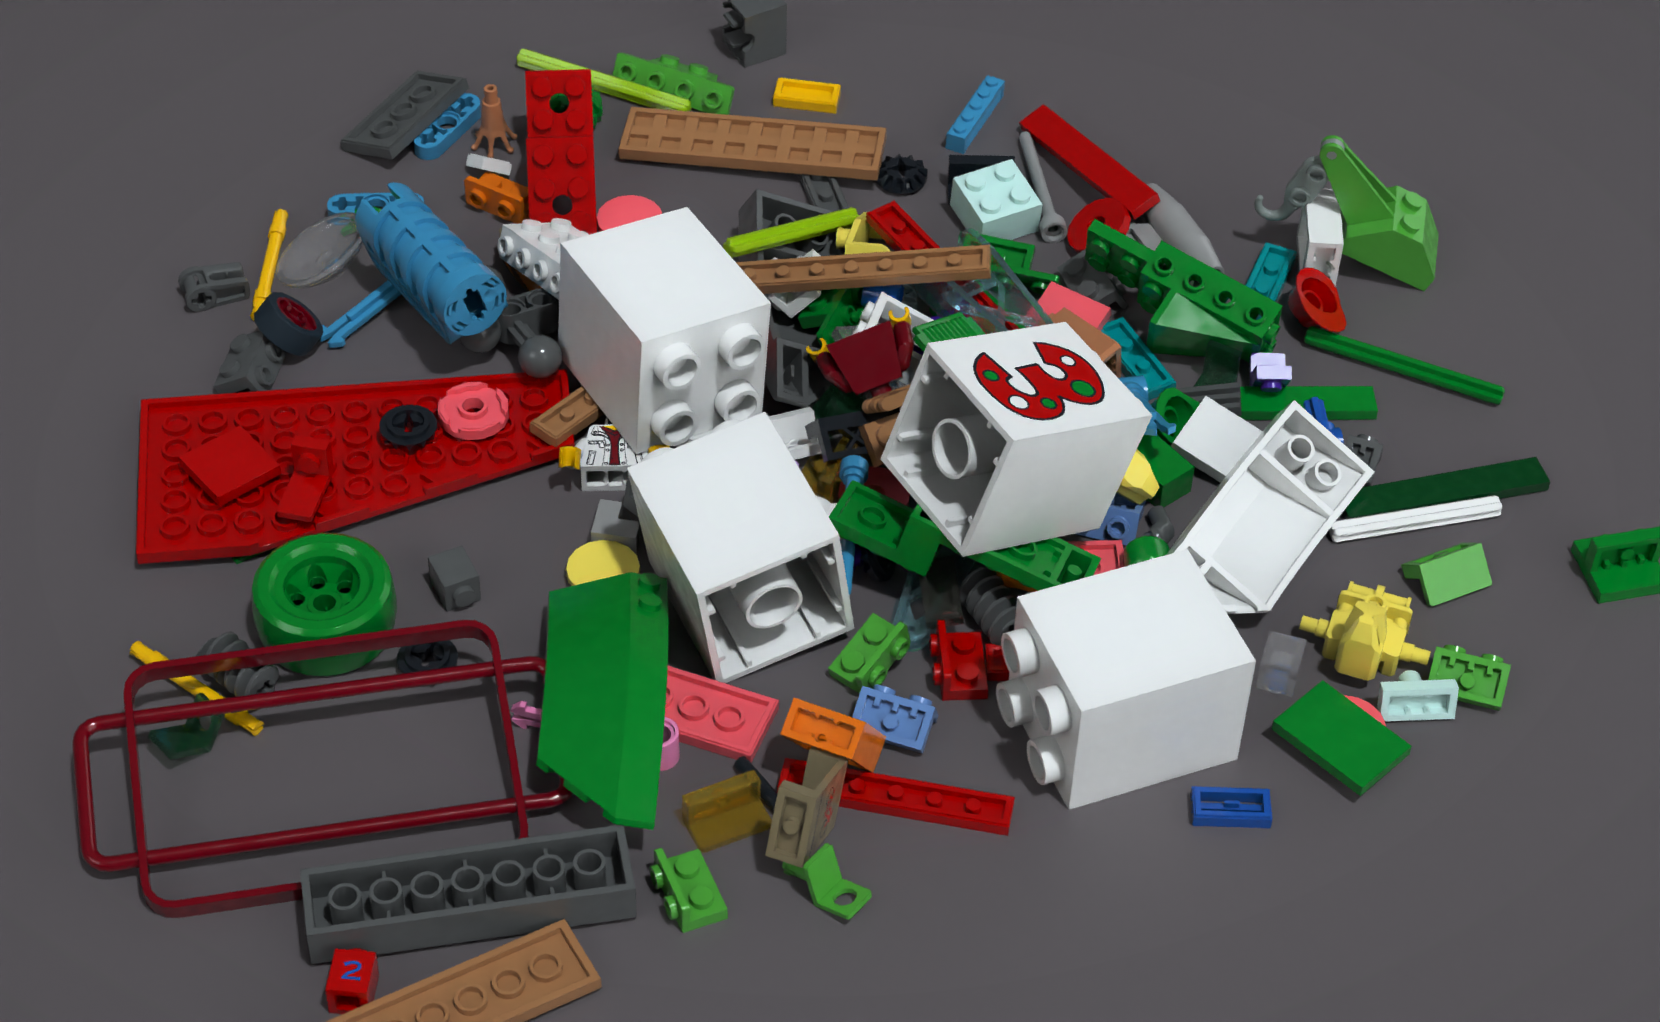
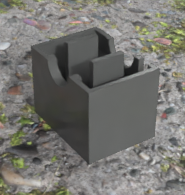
(755, 30)

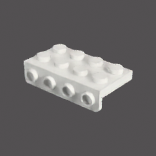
(535, 249)

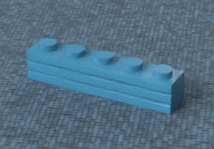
(975, 114)

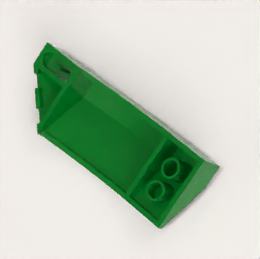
(607, 693)

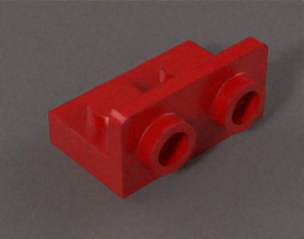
(959, 665)

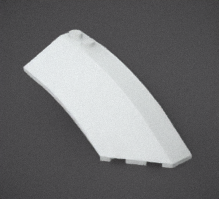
(1272, 510)

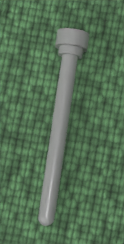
(1052, 225)

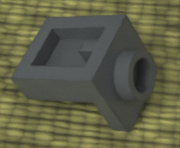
(1367, 450)

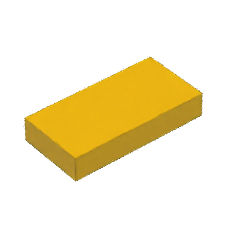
(806, 95)

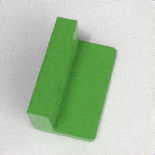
(1450, 572)

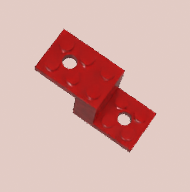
(561, 147)

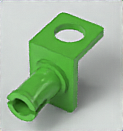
(827, 883)

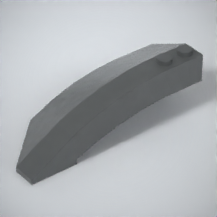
(789, 368)

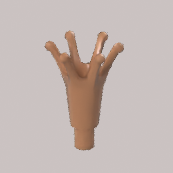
(493, 122)

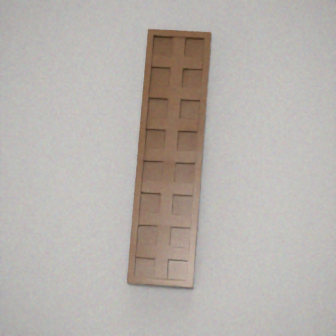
(753, 143)

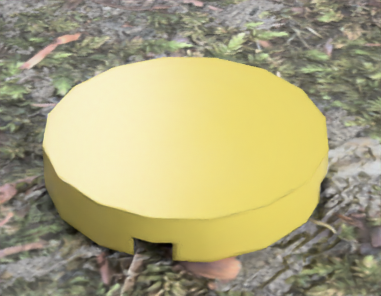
(599, 561)

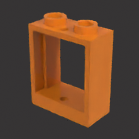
(834, 733)

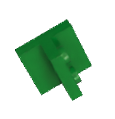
(1620, 564)

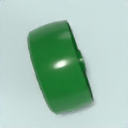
(336, 563)

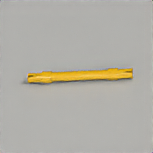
(276, 237)
(195, 686)

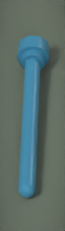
(856, 469)

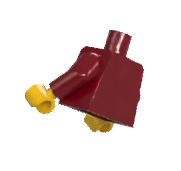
(868, 358)

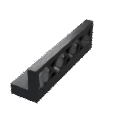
(844, 425)

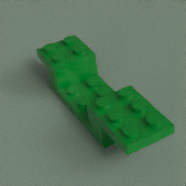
(915, 541)

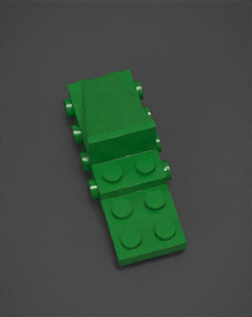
(1185, 314)

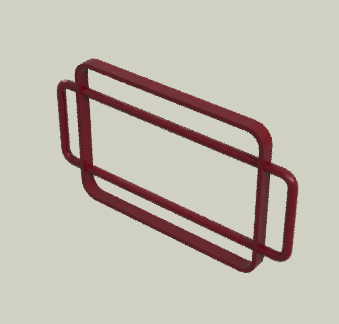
(275, 655)

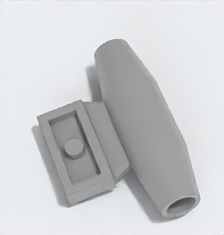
(1176, 227)

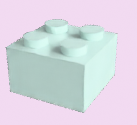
(996, 201)

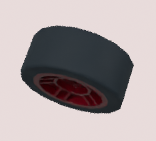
(288, 323)

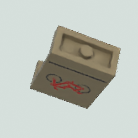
(807, 811)

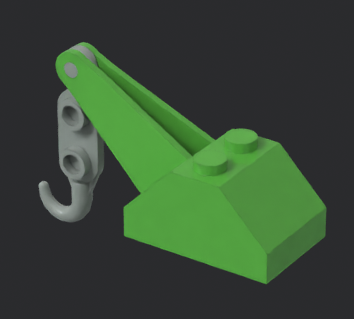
(1380, 223)

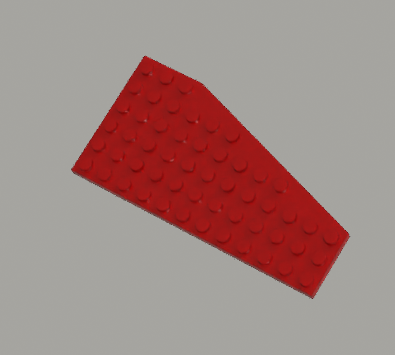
(368, 478)

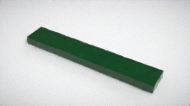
(1498, 479)

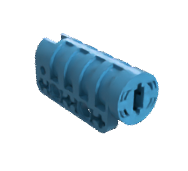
(430, 265)

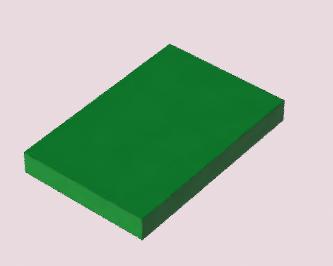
(1341, 737)

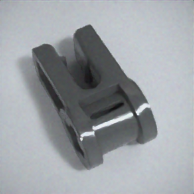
(215, 285)

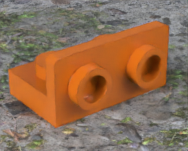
(498, 196)

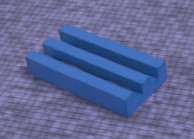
(1231, 812)

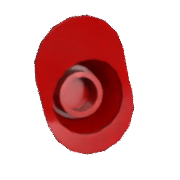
(1316, 301)

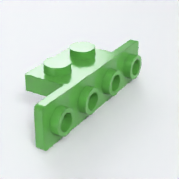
(678, 79)

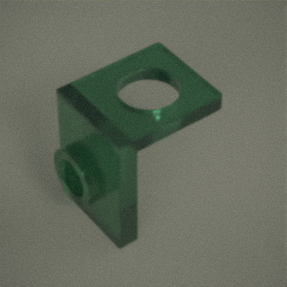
(1220, 365)
(187, 738)

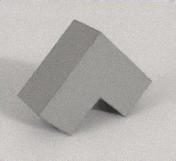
(612, 527)

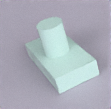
(1417, 698)

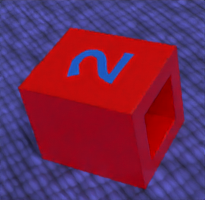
(351, 979)

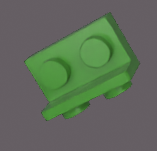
(870, 653)
(1479, 679)
(688, 889)

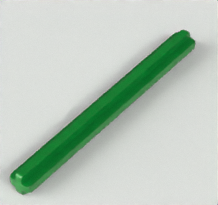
(1404, 365)

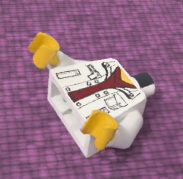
(602, 458)

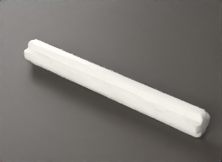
(1415, 518)

